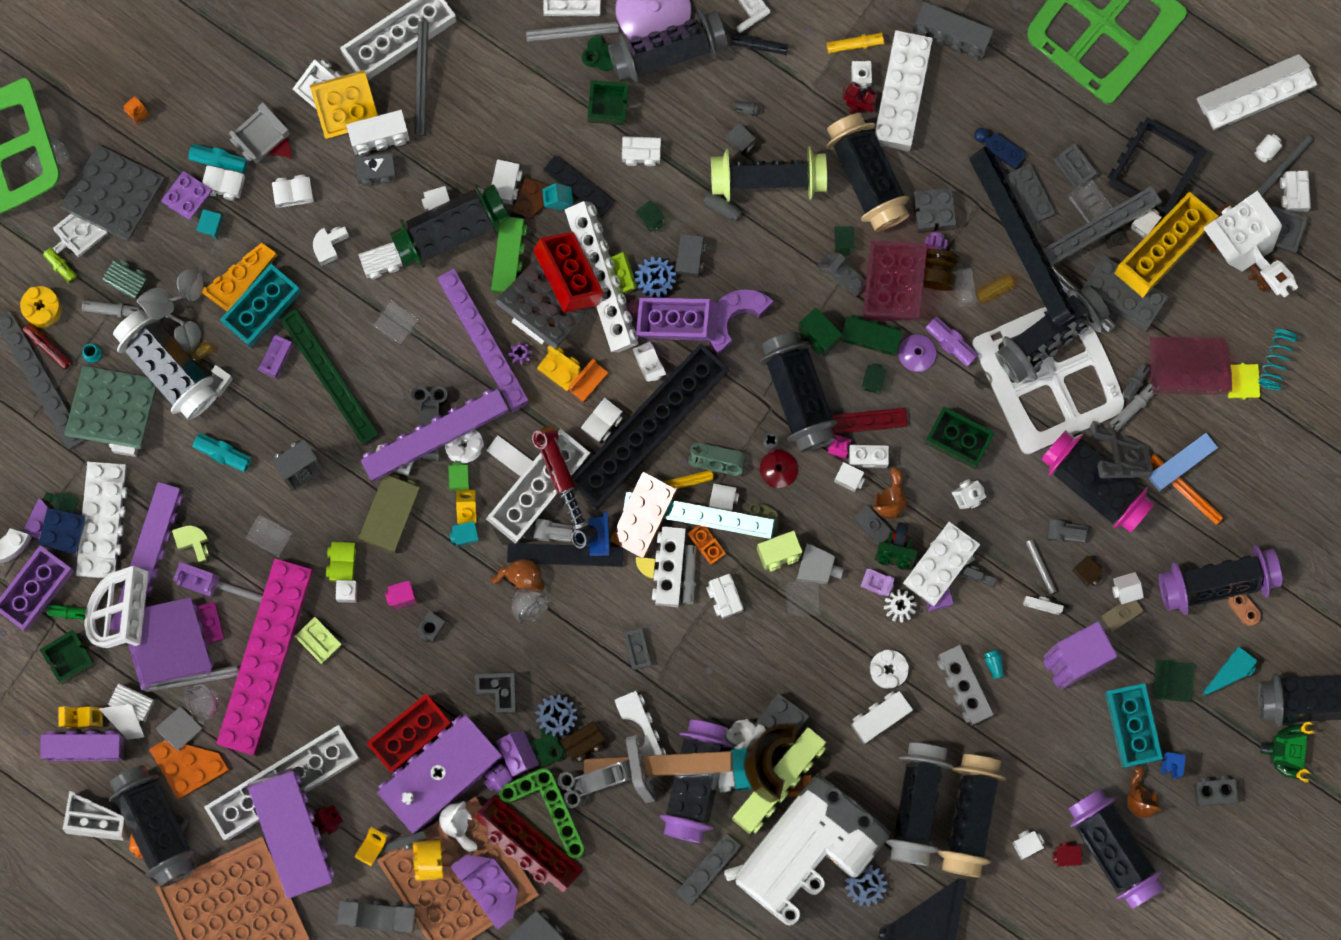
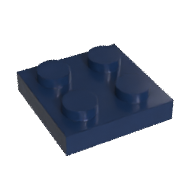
(62, 531)

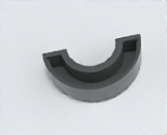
(377, 916)

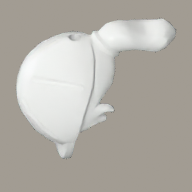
(455, 823)

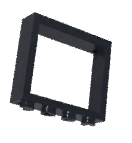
(1172, 138)

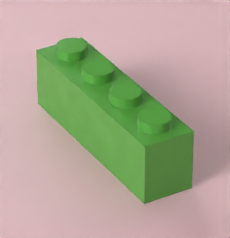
(508, 254)

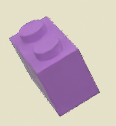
(517, 753)

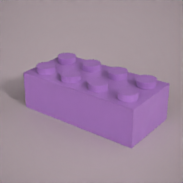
(677, 319)
(34, 588)
(82, 747)

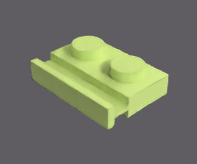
(318, 640)

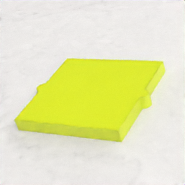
(1245, 381)

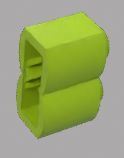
(342, 561)

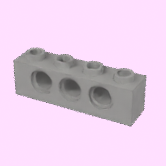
(957, 656)

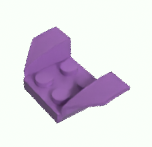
(488, 886)

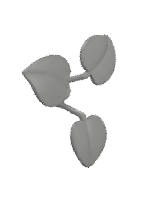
(158, 304)

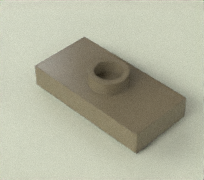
(1121, 615)

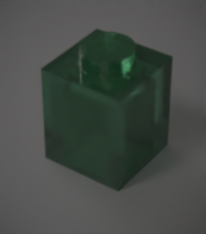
(650, 216)
(844, 240)
(873, 378)

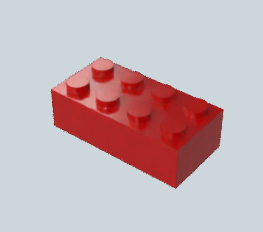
(568, 271)
(408, 733)

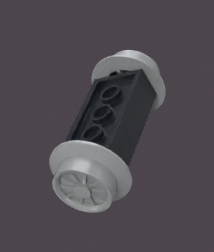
(918, 803)

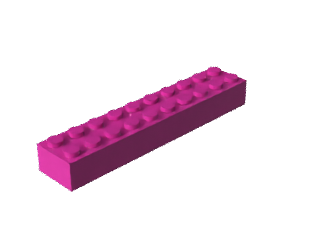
(265, 657)

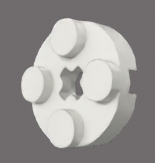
(471, 452)
(886, 658)

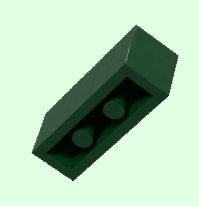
(871, 335)

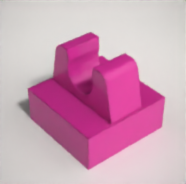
(839, 447)

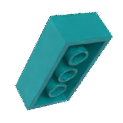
(260, 306)
(1133, 725)

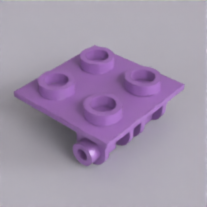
(186, 195)

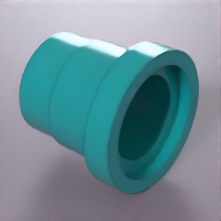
(92, 359)

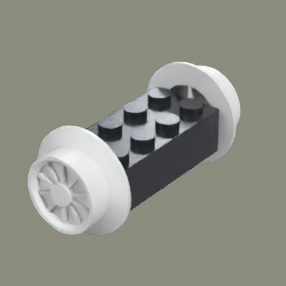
(165, 364)

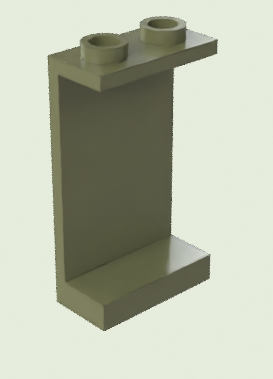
(389, 512)

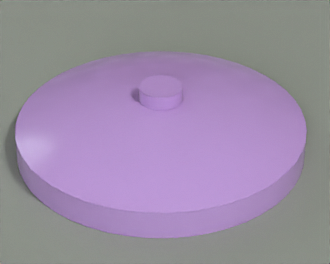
(642, 17)

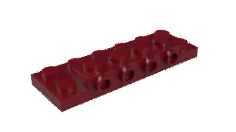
(527, 845)

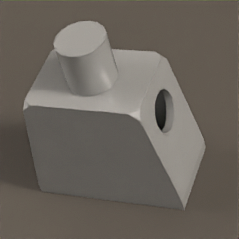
(817, 566)

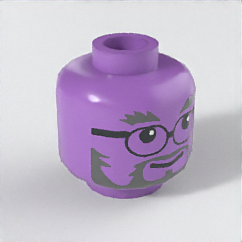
(497, 777)

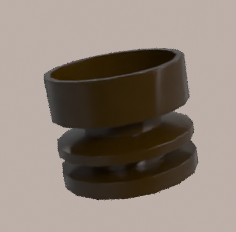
(938, 268)

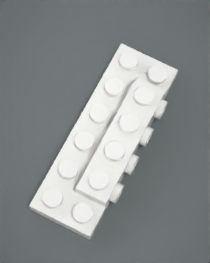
(103, 514)

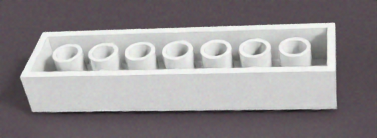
(315, 764)

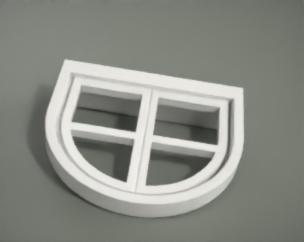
(131, 608)

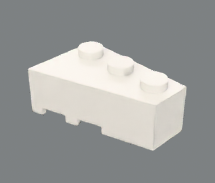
(92, 820)

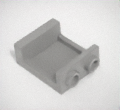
(259, 134)

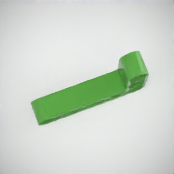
(552, 806)

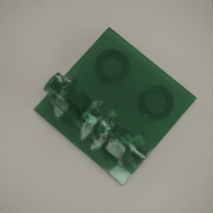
(1173, 681)

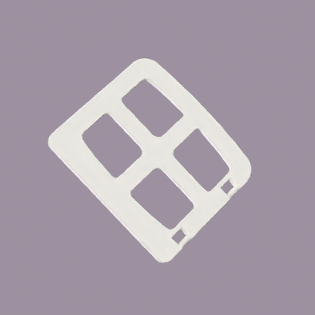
(1052, 375)

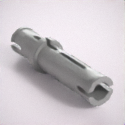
(109, 308)
(1139, 402)
(689, 574)

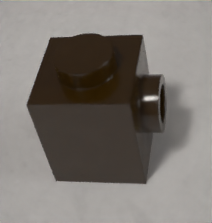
(1088, 571)

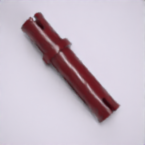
(31, 331)

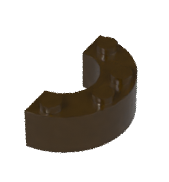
(759, 756)

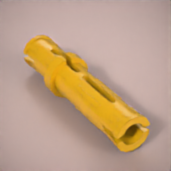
(853, 43)

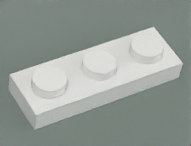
(571, 7)

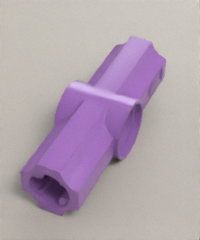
(951, 341)

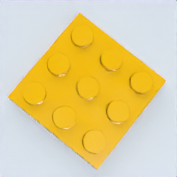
(343, 102)

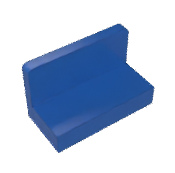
(601, 546)

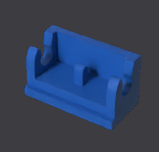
(1174, 763)

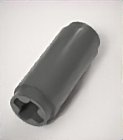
(721, 206)
(771, 437)

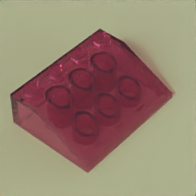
(895, 280)
(1190, 366)

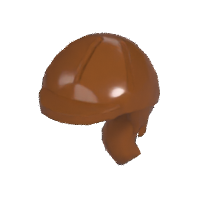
(892, 500)
(522, 573)
(1139, 799)

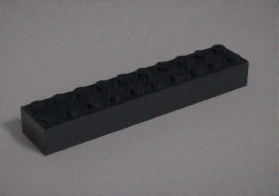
(649, 426)

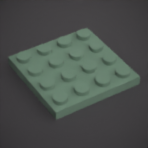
(111, 407)

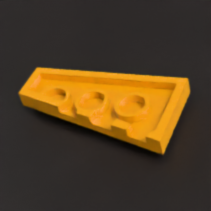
(239, 277)

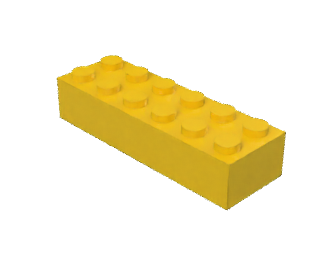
(1165, 244)

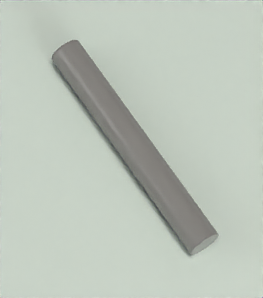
(1041, 566)
(239, 591)

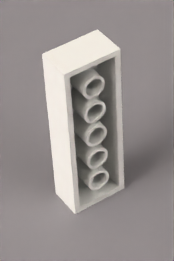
(396, 35)
(902, 90)
(533, 491)

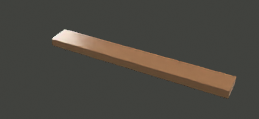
(672, 764)

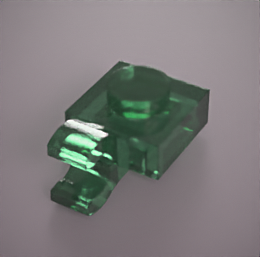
(63, 503)

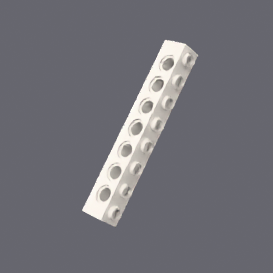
(576, 216)

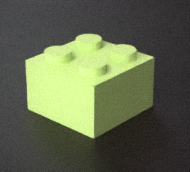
(779, 551)

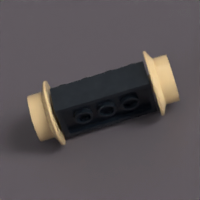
(868, 172)
(972, 815)

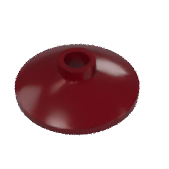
(776, 478)

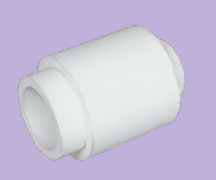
(1268, 148)

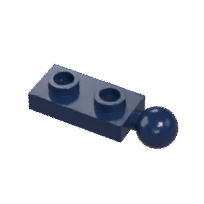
(1000, 147)

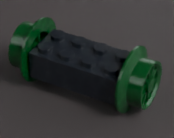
(449, 225)

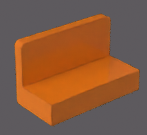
(587, 380)

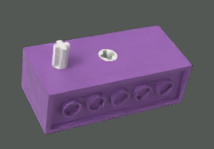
(459, 754)

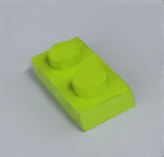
(624, 272)

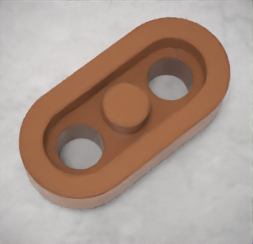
(1242, 610)

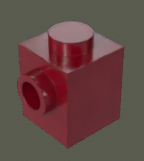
(1067, 855)

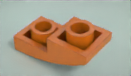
(706, 543)

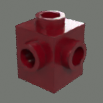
(328, 818)

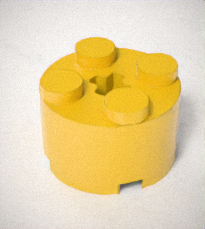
(45, 316)
(428, 860)

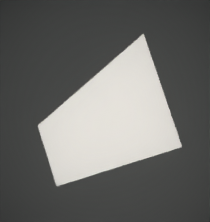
(124, 720)

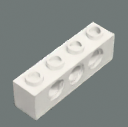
(671, 597)

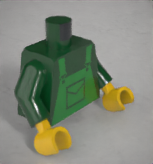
(1289, 750)

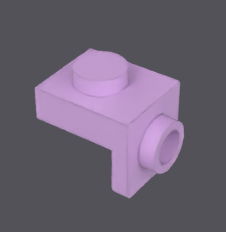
(877, 582)

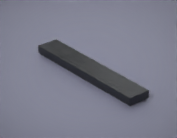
(563, 555)

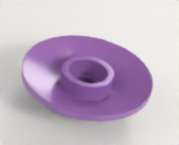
(915, 362)

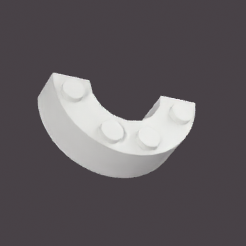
(13, 545)

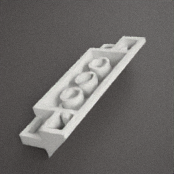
(1257, 92)

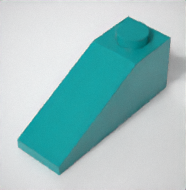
(1234, 669)

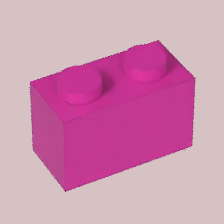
(400, 595)

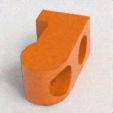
(135, 110)

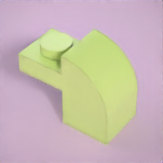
(192, 537)

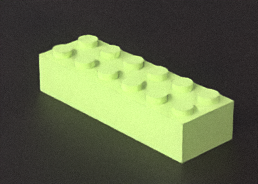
(789, 768)

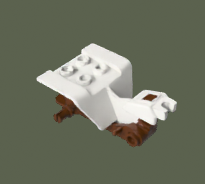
(1245, 238)

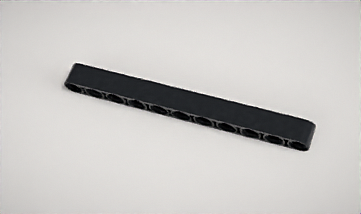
(1022, 236)

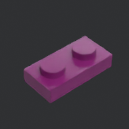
(210, 622)

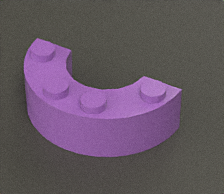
(736, 303)

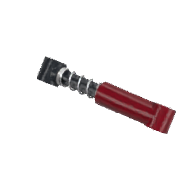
(547, 441)

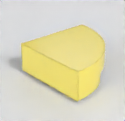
(646, 566)

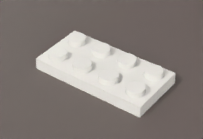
(941, 564)

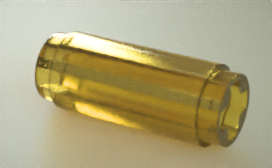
(994, 288)

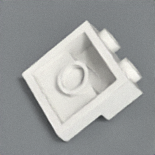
(316, 72)

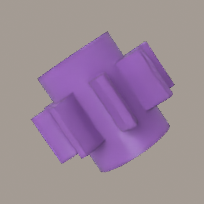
(936, 241)
(524, 356)

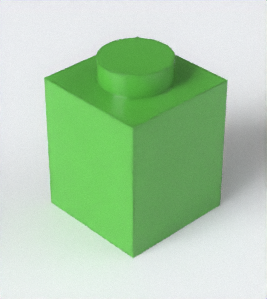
(458, 477)

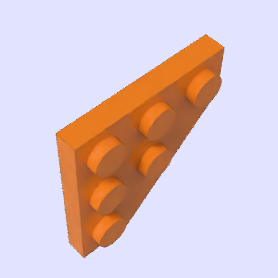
(188, 767)

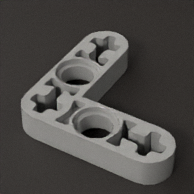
(640, 781)

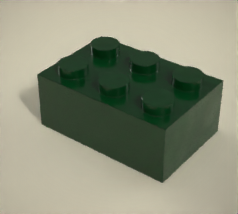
(959, 438)

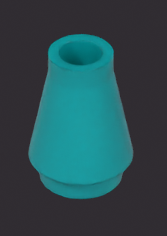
(994, 663)

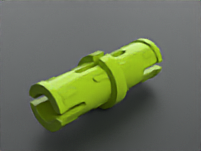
(59, 265)

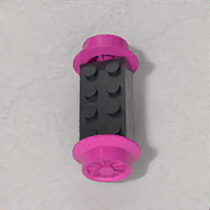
(1105, 495)

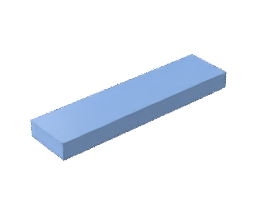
(1182, 462)

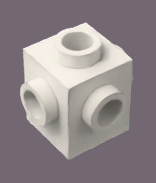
(969, 494)

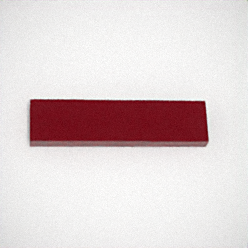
(870, 421)

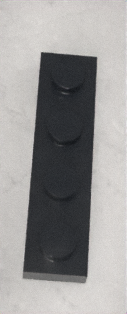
(580, 186)

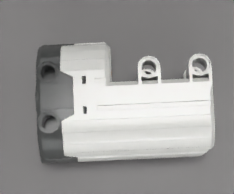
(814, 827)

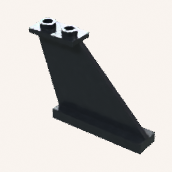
(932, 919)

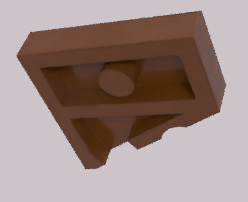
(529, 199)

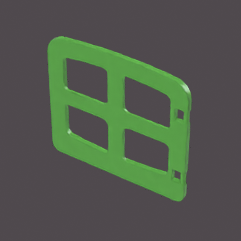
(1104, 23)
(23, 93)

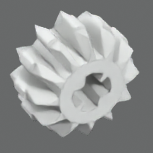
(906, 603)

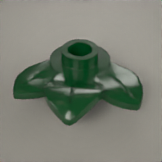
(600, 52)
(543, 747)

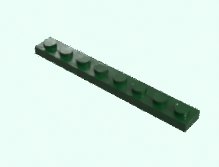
(329, 377)

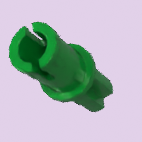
(66, 611)

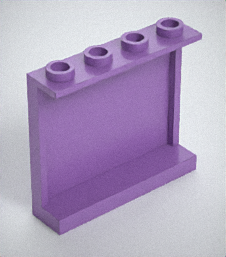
(170, 644)

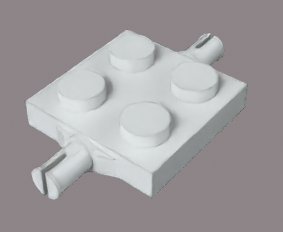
(77, 235)

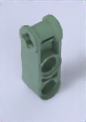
(717, 459)

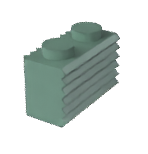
(125, 279)

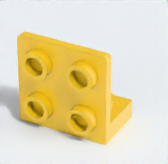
(559, 368)

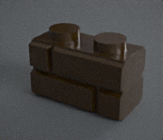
(583, 741)

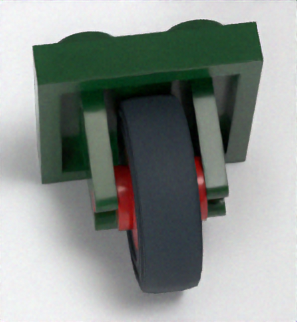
(894, 551)

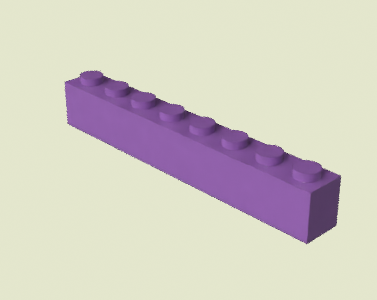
(483, 340)
(434, 435)
(153, 538)

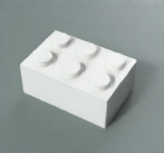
(378, 133)

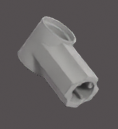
(547, 530)

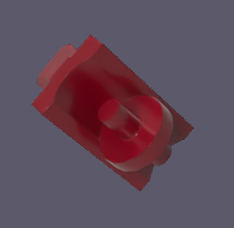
(858, 101)

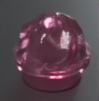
(633, 307)

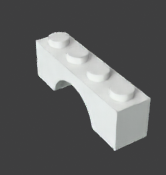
(631, 709)

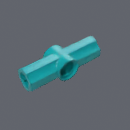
(217, 158)
(221, 452)

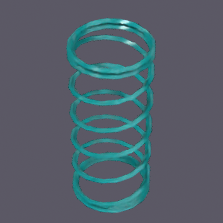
(1264, 382)

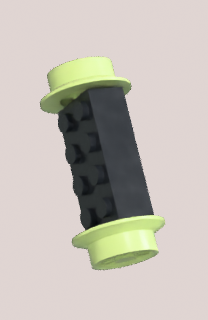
(774, 175)

